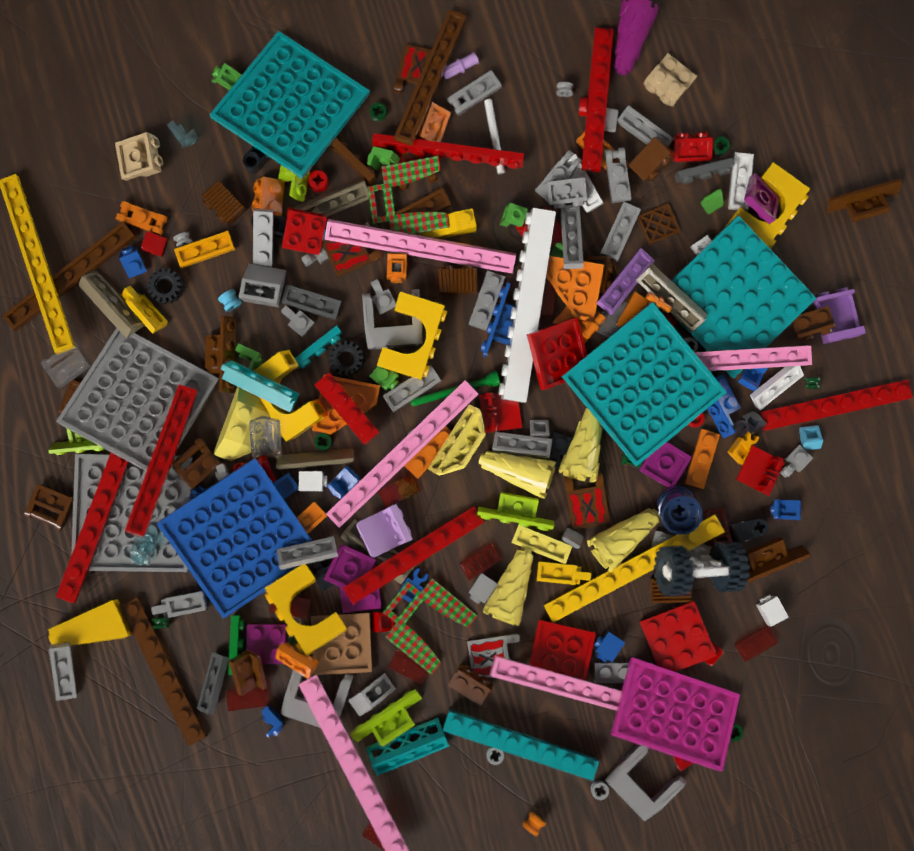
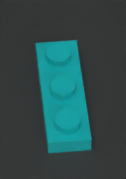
(318, 347)

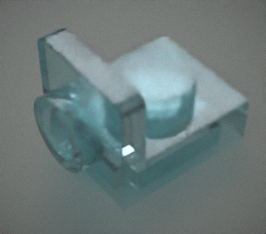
(185, 139)
(143, 549)

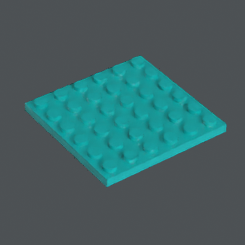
(290, 104)
(742, 290)
(644, 384)

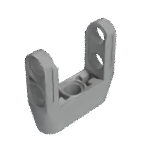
(390, 336)
(298, 707)
(632, 793)

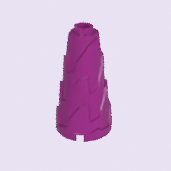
(634, 26)

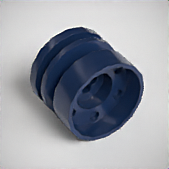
(680, 520)

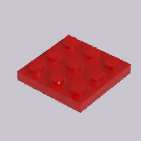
(556, 351)
(678, 637)
(562, 649)

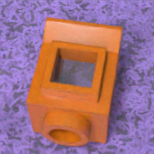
(396, 267)

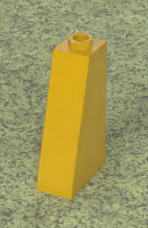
(96, 625)

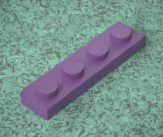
(624, 282)

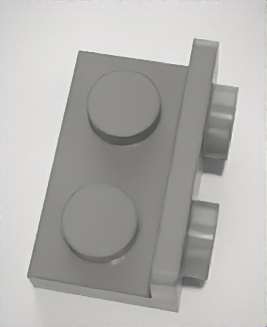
(567, 191)

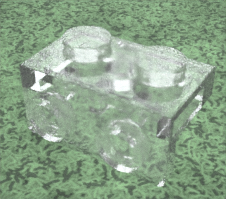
(265, 437)

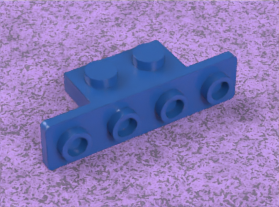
(499, 329)
(722, 408)

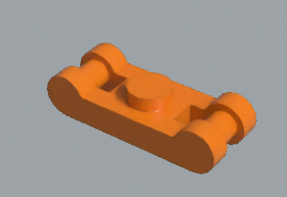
(141, 218)

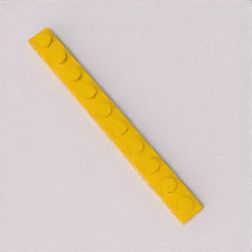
(36, 264)
(628, 571)

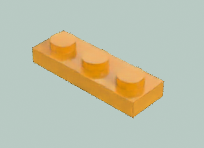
(204, 249)

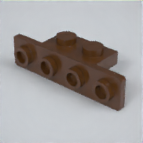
(865, 202)
(220, 350)
(772, 557)

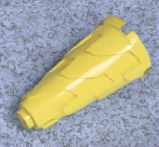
(584, 450)
(522, 471)
(621, 539)
(511, 590)

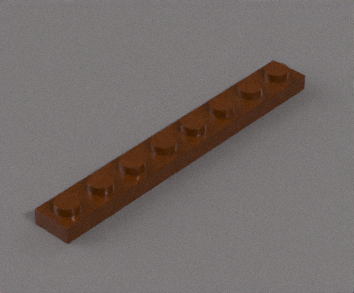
(430, 78)
(72, 273)
(163, 671)

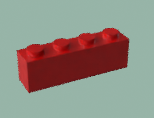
(347, 409)

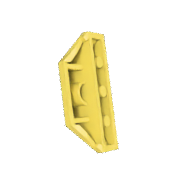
(235, 434)
(460, 443)

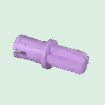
(460, 65)

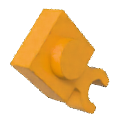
(741, 447)

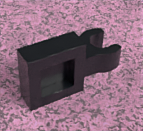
(319, 576)

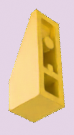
(459, 224)

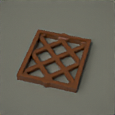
(663, 236)

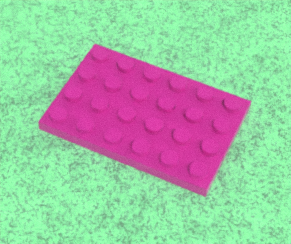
(675, 714)

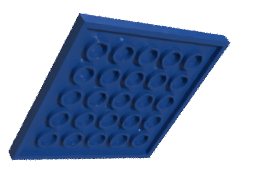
(233, 536)

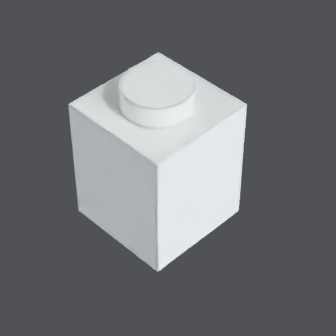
(312, 481)
(771, 610)

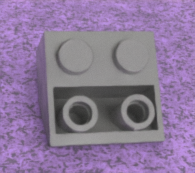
(262, 285)

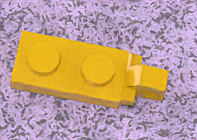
(144, 310)
(561, 573)

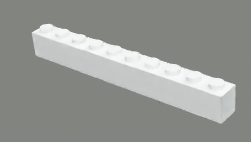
(528, 304)

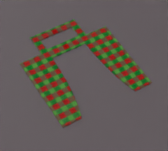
(402, 174)
(407, 639)

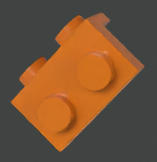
(268, 194)

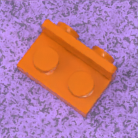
(433, 123)
(294, 659)

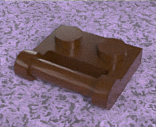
(199, 468)
(52, 501)

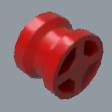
(319, 185)

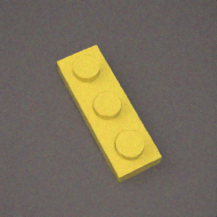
(541, 544)

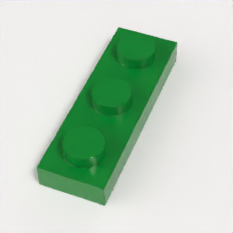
(236, 642)

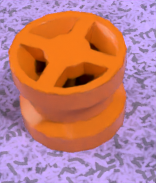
(533, 823)

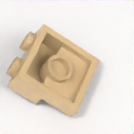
(669, 80)
(139, 156)

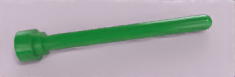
(491, 379)

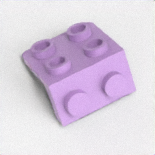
(384, 531)

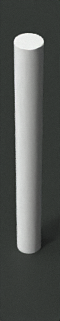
(493, 130)

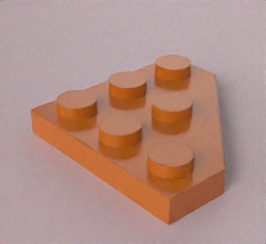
(577, 287)
(364, 396)

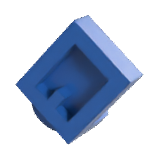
(270, 716)

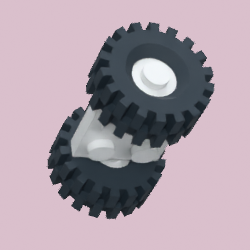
(678, 568)

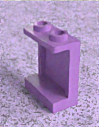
(843, 314)

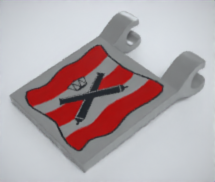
(484, 651)

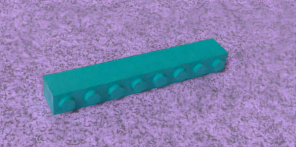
(520, 744)

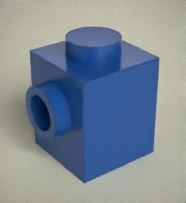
(608, 646)

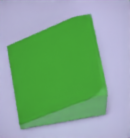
(713, 201)

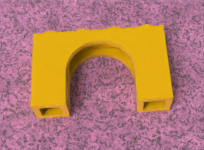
(791, 194)
(430, 315)
(294, 422)
(308, 637)

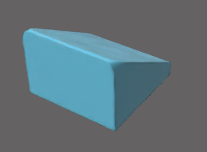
(811, 437)

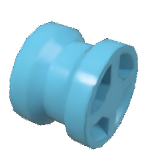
(230, 300)

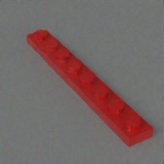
(597, 100)
(453, 151)
(836, 405)
(161, 461)
(92, 528)
(413, 555)

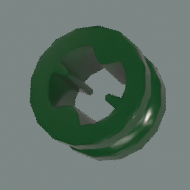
(380, 117)
(723, 140)
(812, 383)
(323, 435)
(161, 622)
(735, 738)

